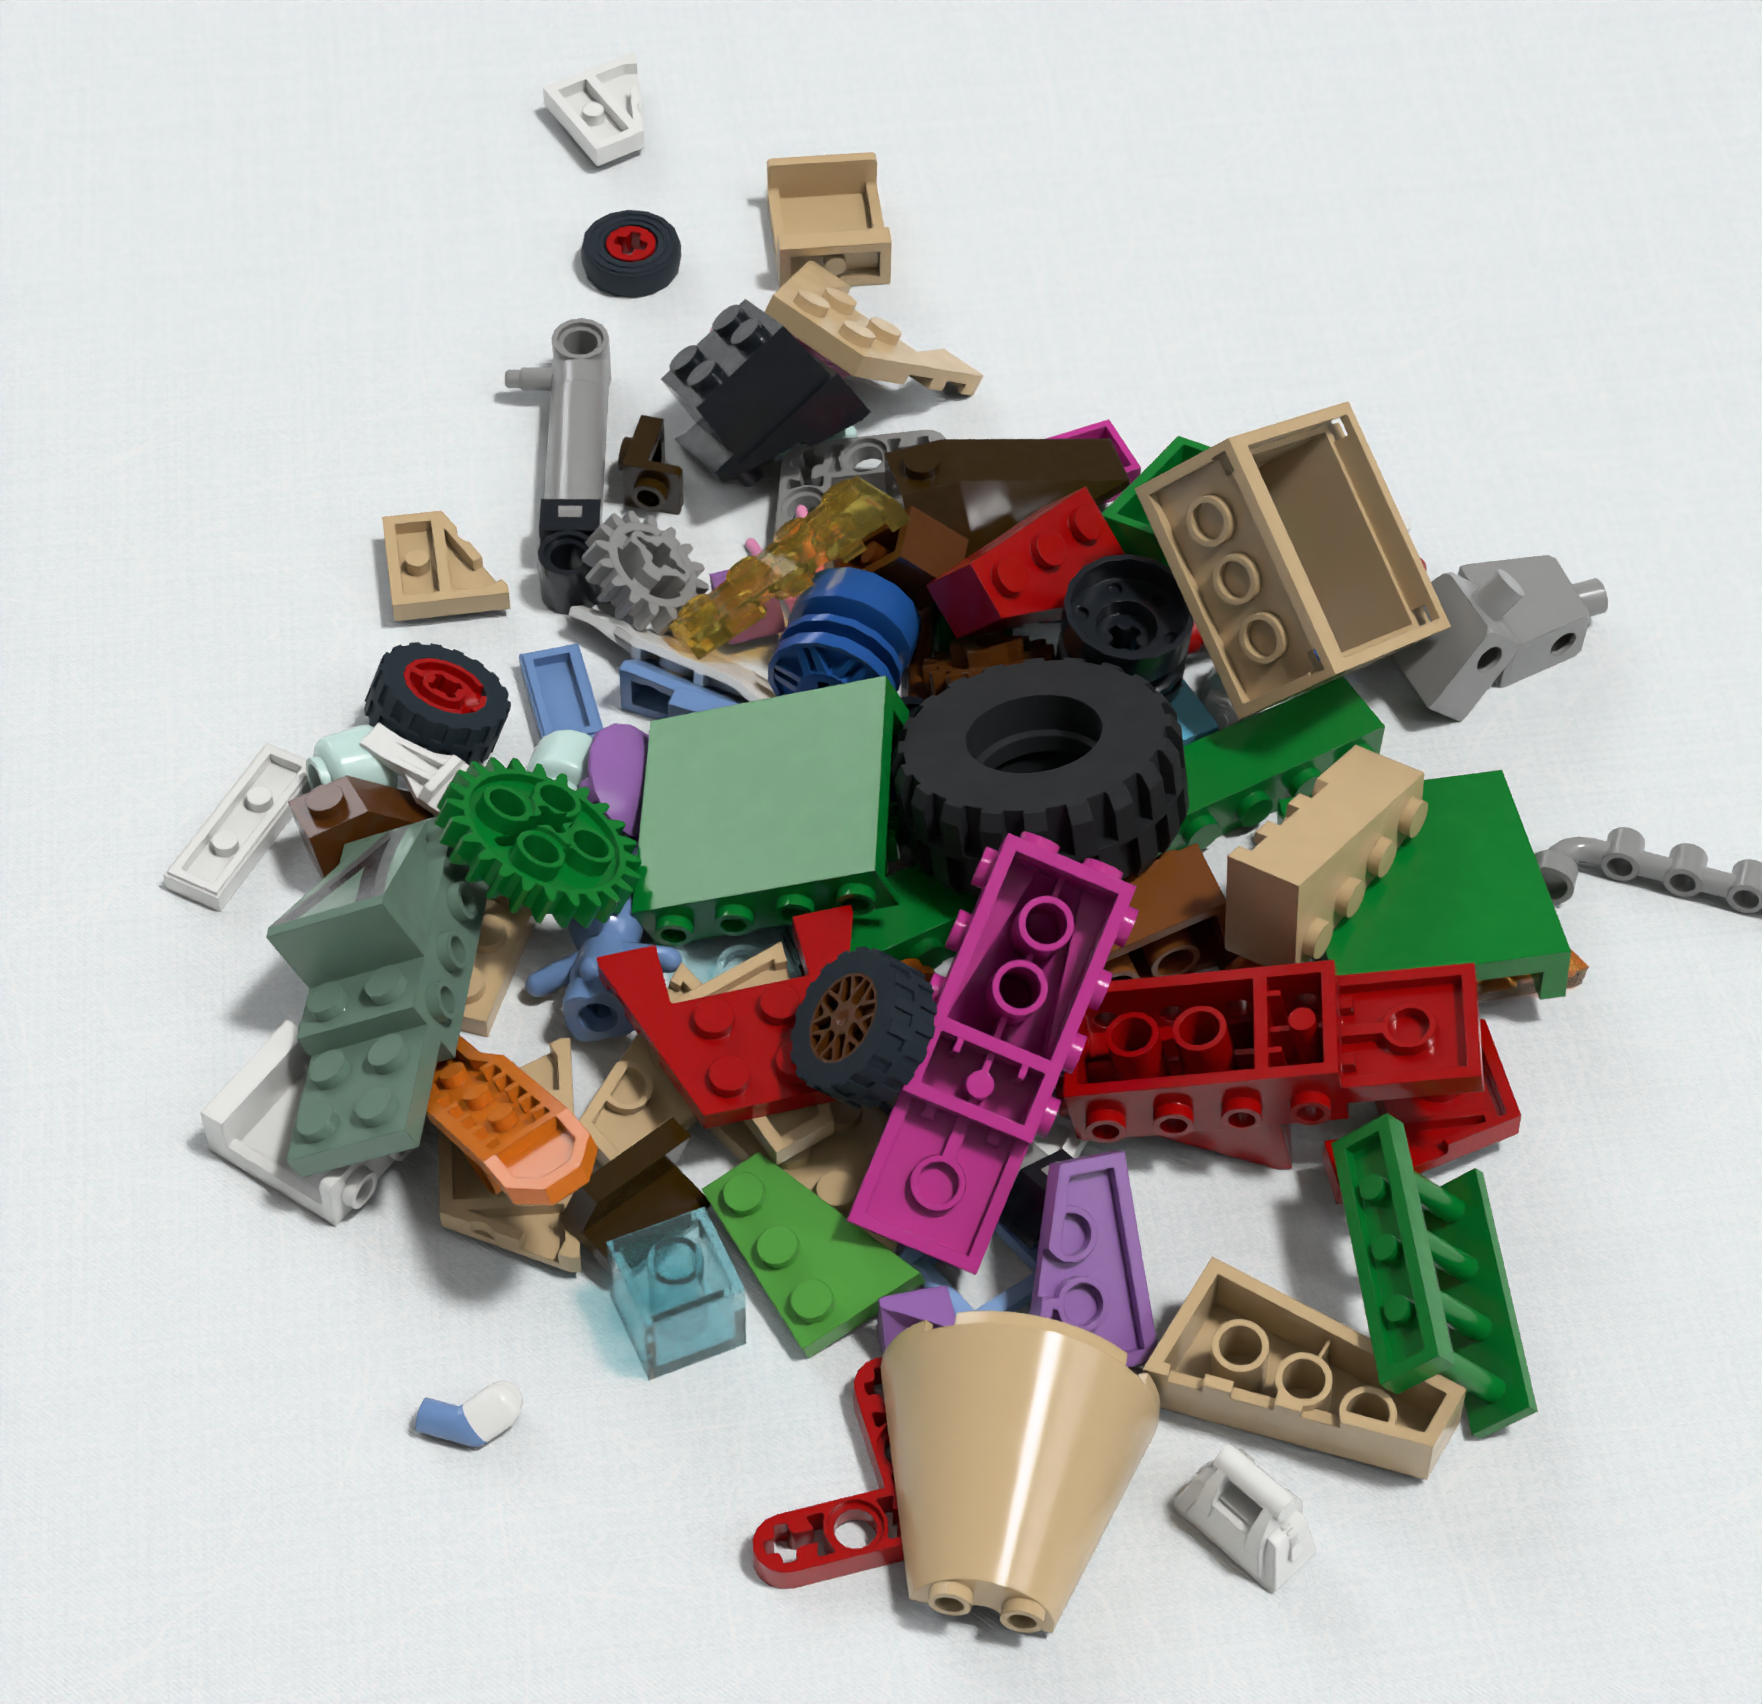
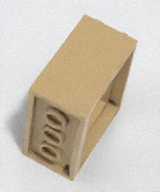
(1290, 552)

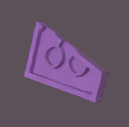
(1092, 1255)

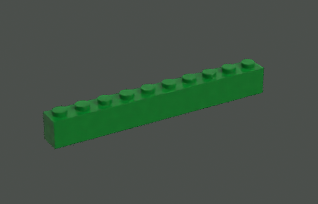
(1231, 784)

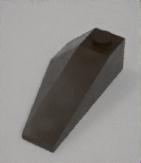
(996, 483)

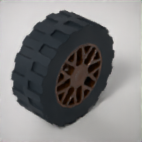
(863, 1027)

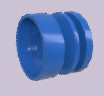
(845, 632)

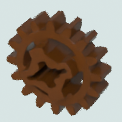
(973, 654)

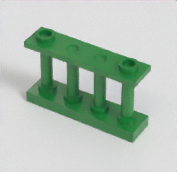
(1400, 1284)

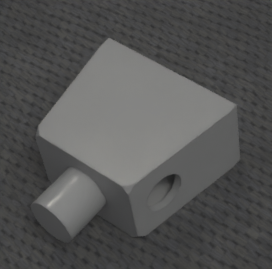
(1550, 615)
(1464, 660)

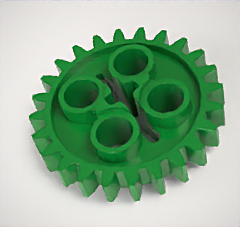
(537, 842)

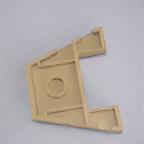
(824, 317)

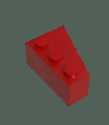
(1025, 569)

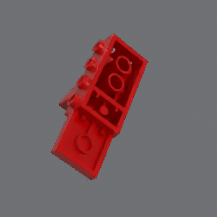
(1257, 1048)

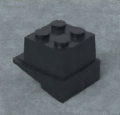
(755, 394)

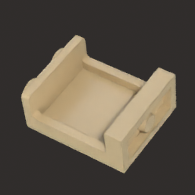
(828, 214)

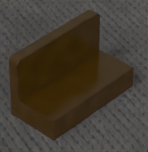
(634, 1191)

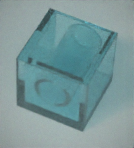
(677, 1293)

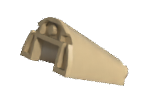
(1009, 1458)

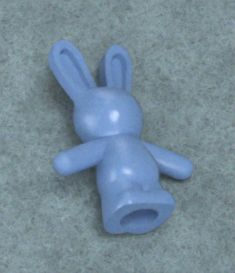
(587, 1005)

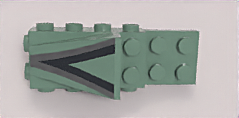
(388, 983)

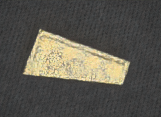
(787, 565)

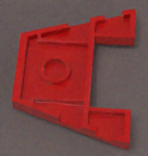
(735, 1046)
(1449, 1124)

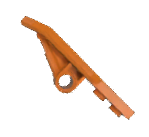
(510, 1128)

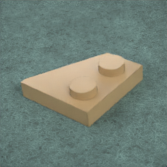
(436, 570)

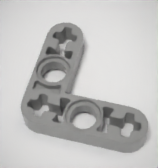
(833, 462)

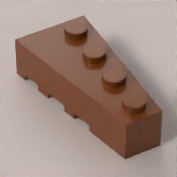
(1177, 920)

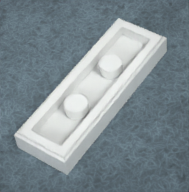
(239, 829)

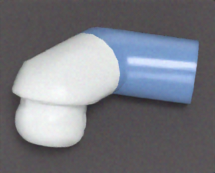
(476, 1419)

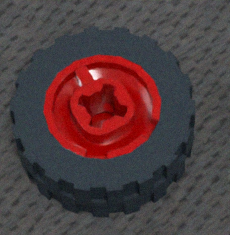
(438, 700)

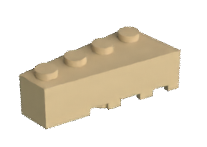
(1320, 859)
(1295, 1376)

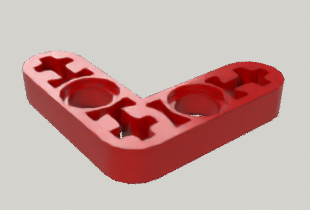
(799, 1524)

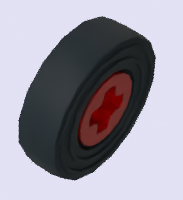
(637, 274)

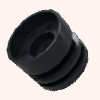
(1128, 616)

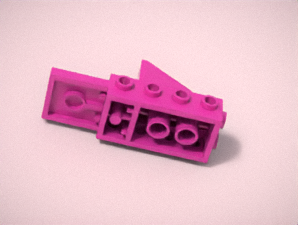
(999, 1042)

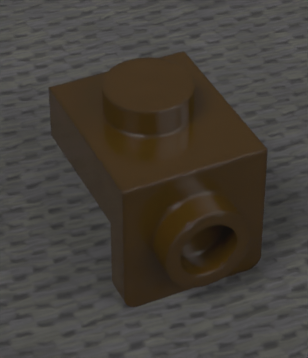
(646, 478)

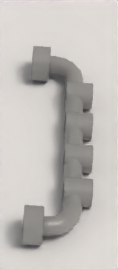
(1624, 858)

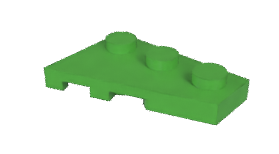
(805, 1253)

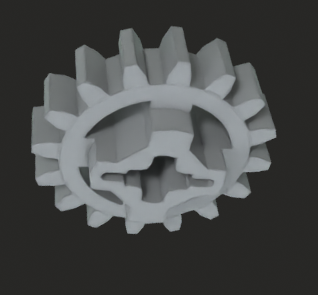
(642, 570)

